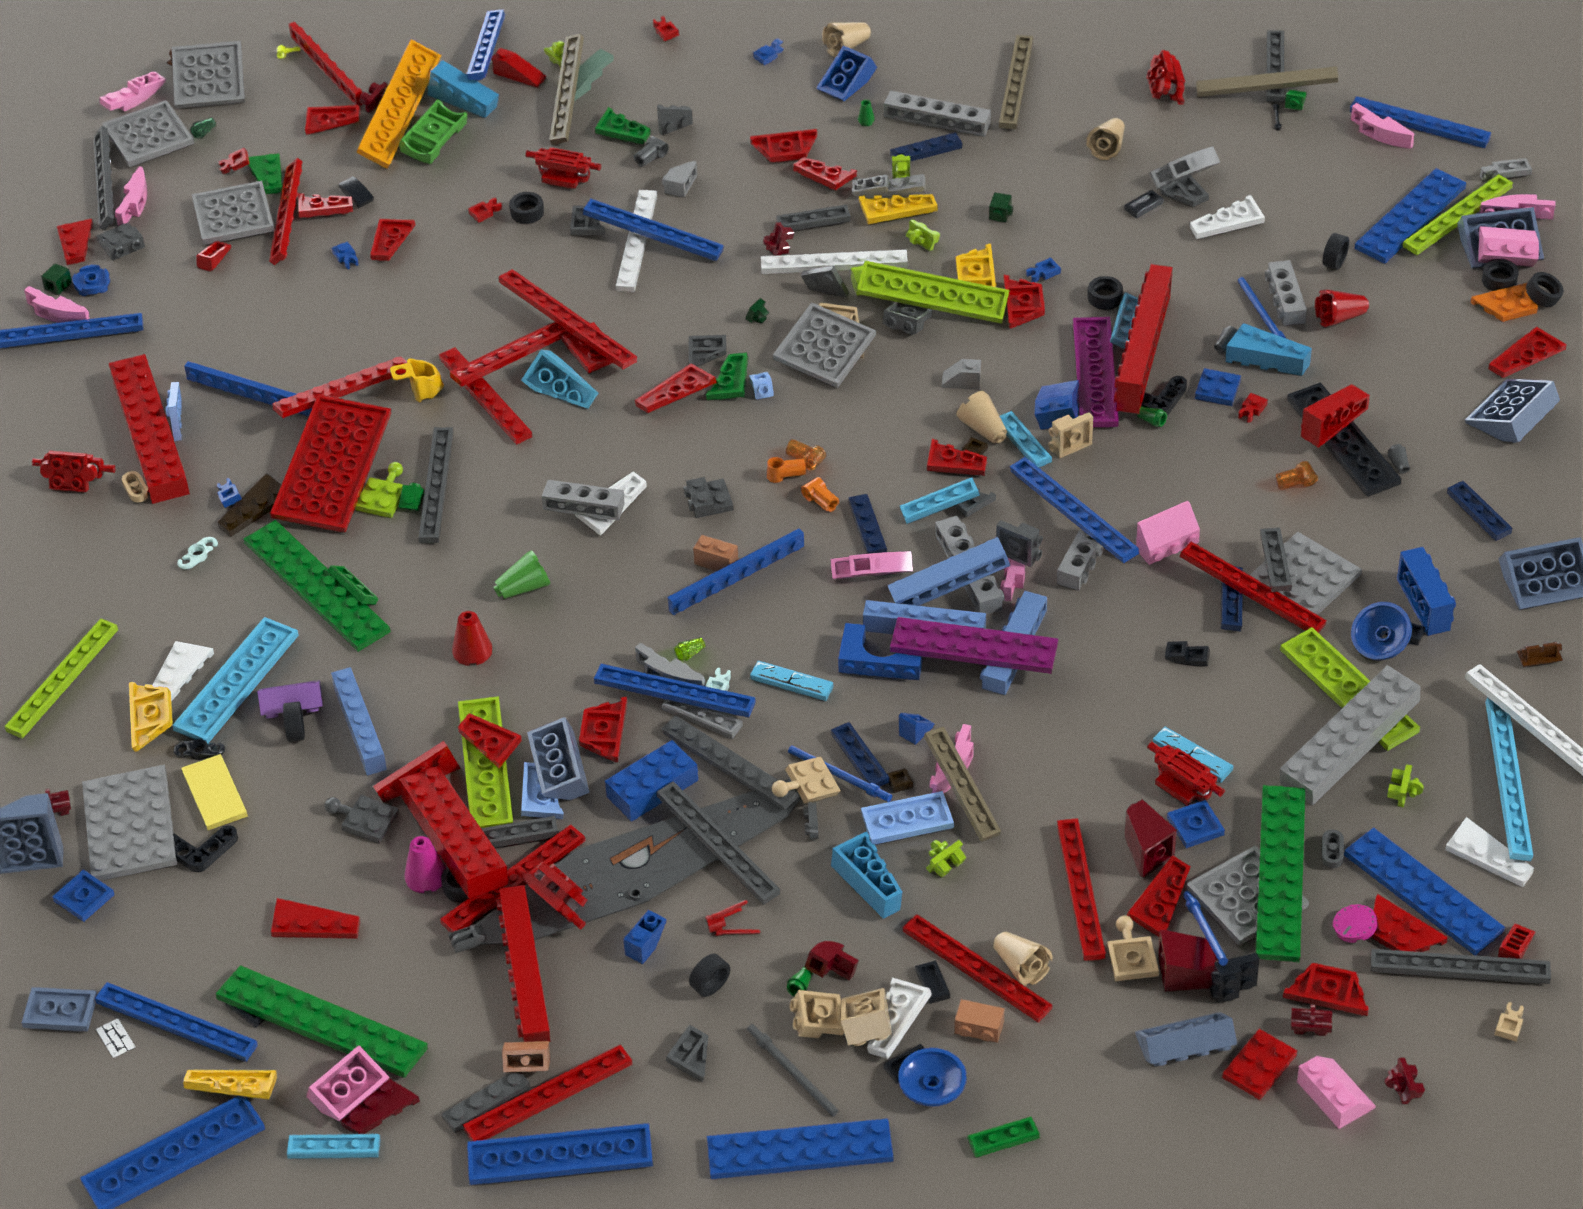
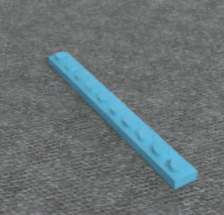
(1509, 783)

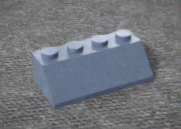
(558, 761)
(1187, 1038)

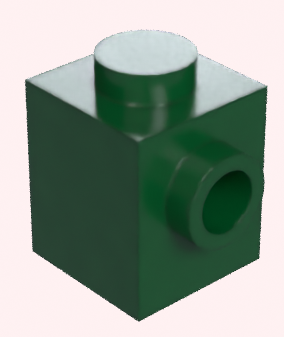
(1000, 207)
(56, 279)

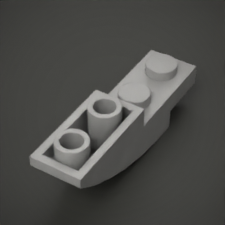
(1183, 166)
(883, 186)
(660, 666)

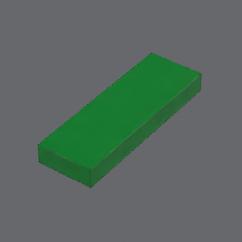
(353, 584)
(1003, 1137)

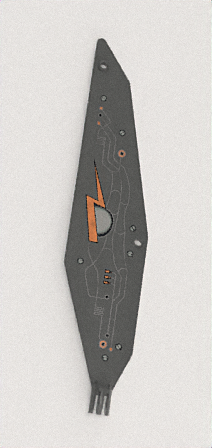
(633, 864)

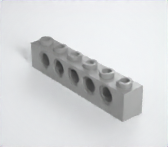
(937, 113)
(955, 540)

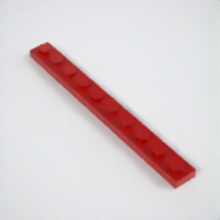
(568, 319)

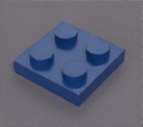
(1217, 387)
(1196, 824)
(83, 895)

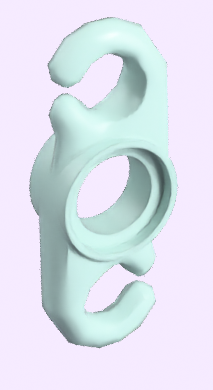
(195, 559)

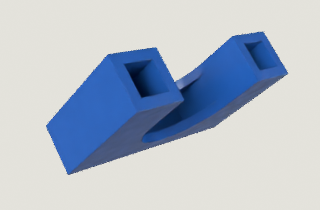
(856, 660)

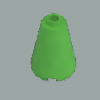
(522, 577)

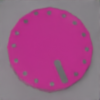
(1355, 923)

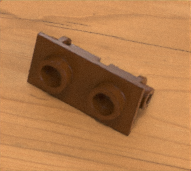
(1540, 655)

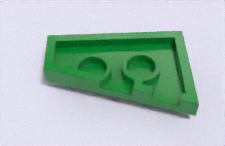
(619, 127)
(268, 170)
(731, 379)

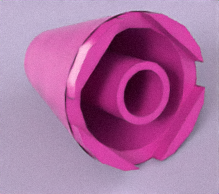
(423, 866)

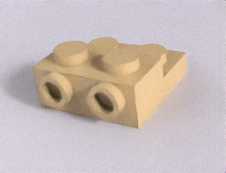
(1071, 434)
(816, 1014)

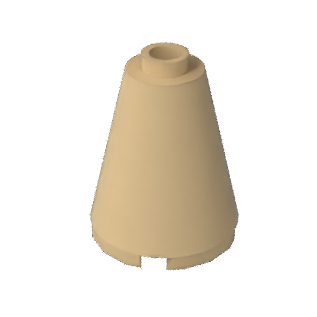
(844, 34)
(1106, 139)
(982, 417)
(1023, 957)

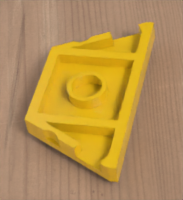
(976, 266)
(148, 713)

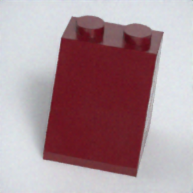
(1148, 837)
(1185, 961)

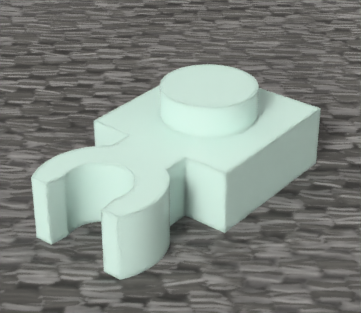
(720, 681)

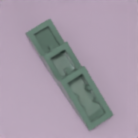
(591, 70)

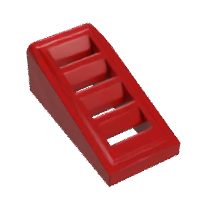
(211, 257)
(1508, 952)

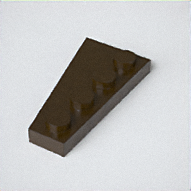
(251, 507)

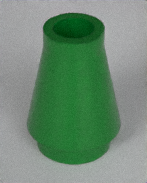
(866, 115)
(1154, 416)
(799, 981)

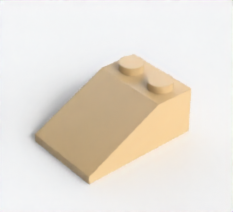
(865, 1017)

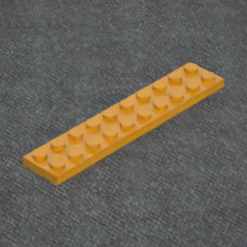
(398, 104)

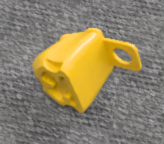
(423, 376)

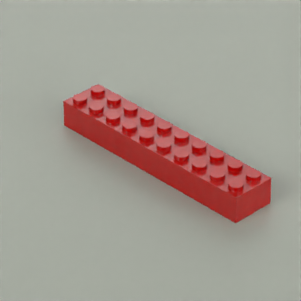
(1143, 339)
(149, 429)

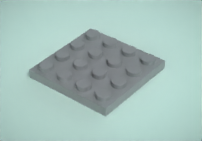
(208, 74)
(148, 133)
(232, 212)
(824, 345)
(1315, 573)
(1232, 894)

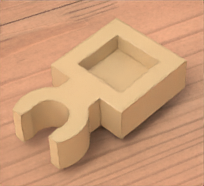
(1510, 1023)

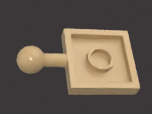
(810, 779)
(1132, 956)

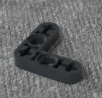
(1163, 402)
(197, 854)

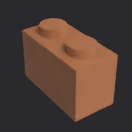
(714, 553)
(979, 1021)
(526, 1056)

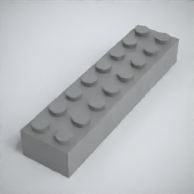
(1350, 734)

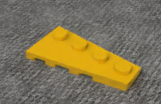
(885, 209)
(233, 1082)

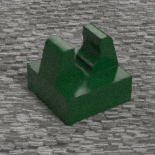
(757, 312)

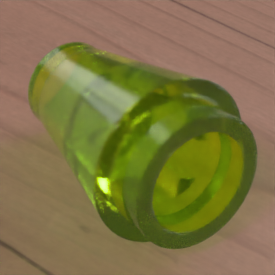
(687, 649)

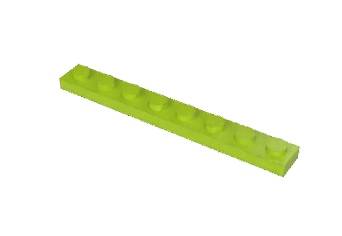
(1448, 220)
(61, 678)

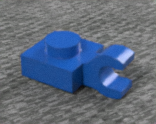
(767, 54)

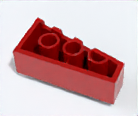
(1332, 414)

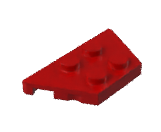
(785, 145)
(1024, 301)
(603, 729)
(1401, 930)
(1329, 988)

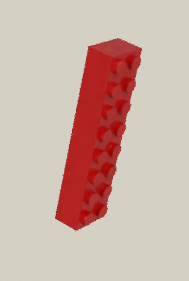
(453, 832)

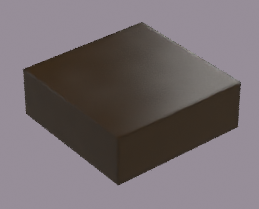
(975, 446)
(900, 780)

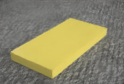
(214, 792)

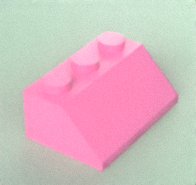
(1508, 244)
(1167, 532)
(346, 1084)
(1333, 1091)

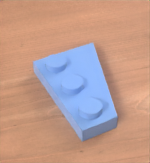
(174, 410)
(533, 801)

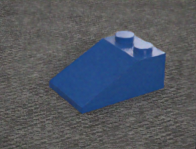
(847, 74)
(1056, 402)

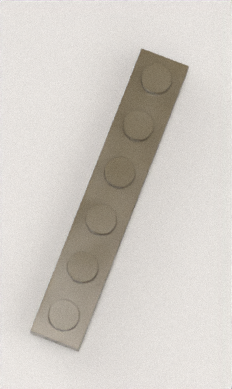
(962, 784)

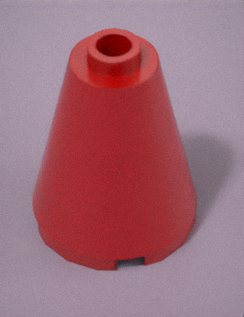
(1338, 306)
(471, 640)

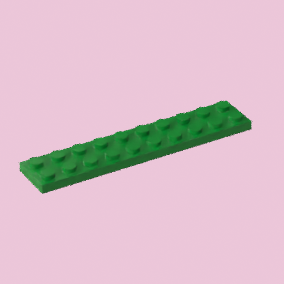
(316, 585)
(1280, 874)
(321, 1020)

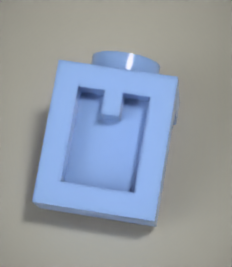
(762, 385)

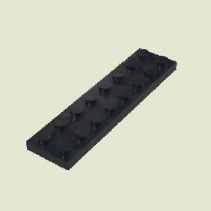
(1351, 448)

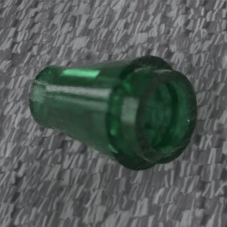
(201, 128)

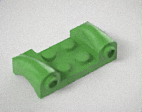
(432, 132)

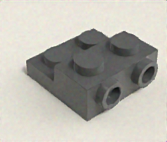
(121, 241)
(906, 317)
(707, 497)
(1020, 542)

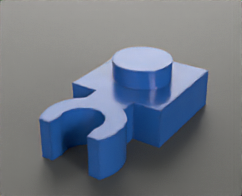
(345, 253)
(1045, 269)
(228, 493)

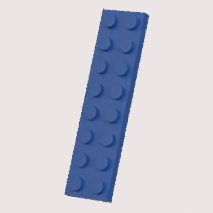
(1410, 215)
(1424, 891)
(799, 1148)
(172, 1153)
(559, 1154)

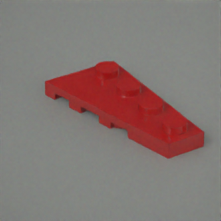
(1529, 350)
(675, 387)

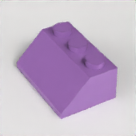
(273, 698)

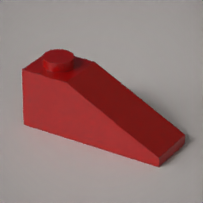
(514, 67)

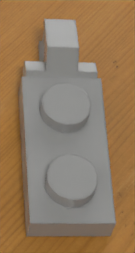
(1507, 169)

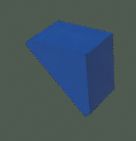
(913, 727)

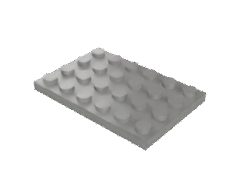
(129, 823)

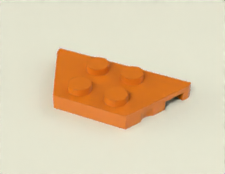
(1507, 303)

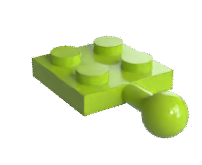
(382, 496)

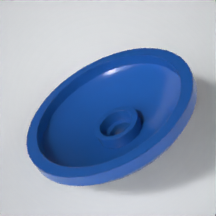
(1376, 621)
(929, 1068)

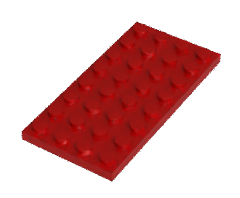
(331, 463)

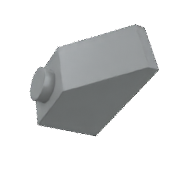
(680, 179)
(963, 375)

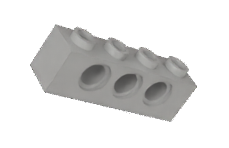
(1286, 293)
(583, 499)
(1079, 561)

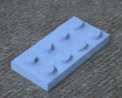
(907, 818)

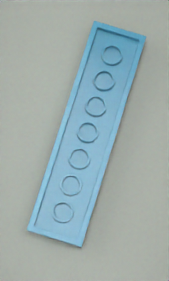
(235, 680)

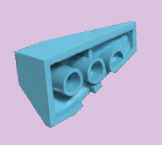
(557, 379)

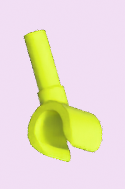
(282, 50)

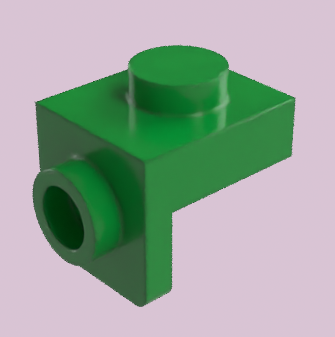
(1295, 99)
(411, 496)

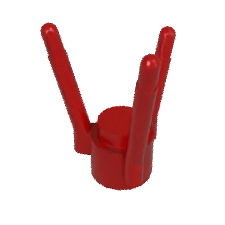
(716, 921)

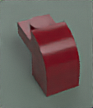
(830, 956)

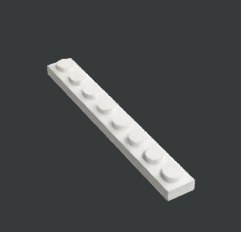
(635, 244)
(841, 261)
(1527, 716)

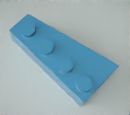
(454, 88)
(1268, 351)
(867, 874)

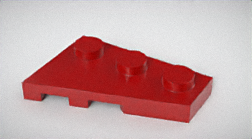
(319, 206)
(389, 237)
(951, 460)
(489, 738)

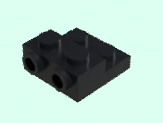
(1234, 976)

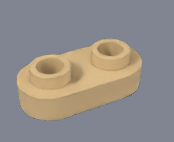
(135, 486)

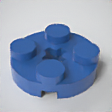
(86, 286)

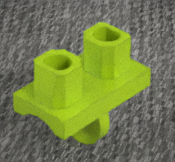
(555, 52)
(900, 166)
(920, 234)
(1409, 786)
(939, 862)

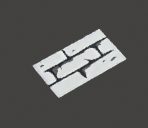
(115, 1038)

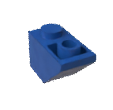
(644, 937)

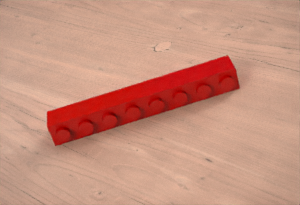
(524, 964)

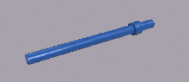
(1258, 306)
(871, 789)
(1194, 907)

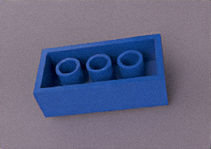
(1426, 591)
(637, 785)

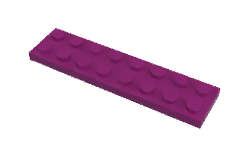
(1095, 369)
(974, 645)

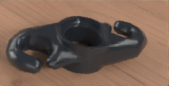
(192, 745)

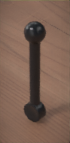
(1277, 126)

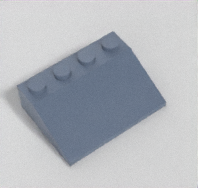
(1509, 219)
(1514, 408)
(1544, 573)
(29, 835)

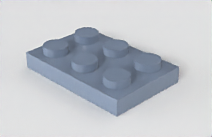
(59, 1009)

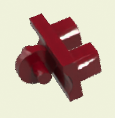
(373, 100)
(776, 241)
(59, 801)
(1311, 1020)
(1402, 1080)

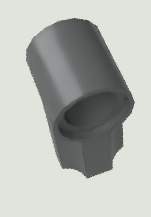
(653, 148)

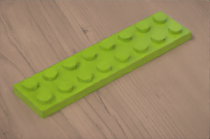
(933, 292)
(1338, 678)
(486, 783)

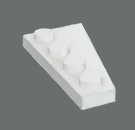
(1235, 217)
(632, 487)
(180, 666)
(1486, 852)
(904, 1005)

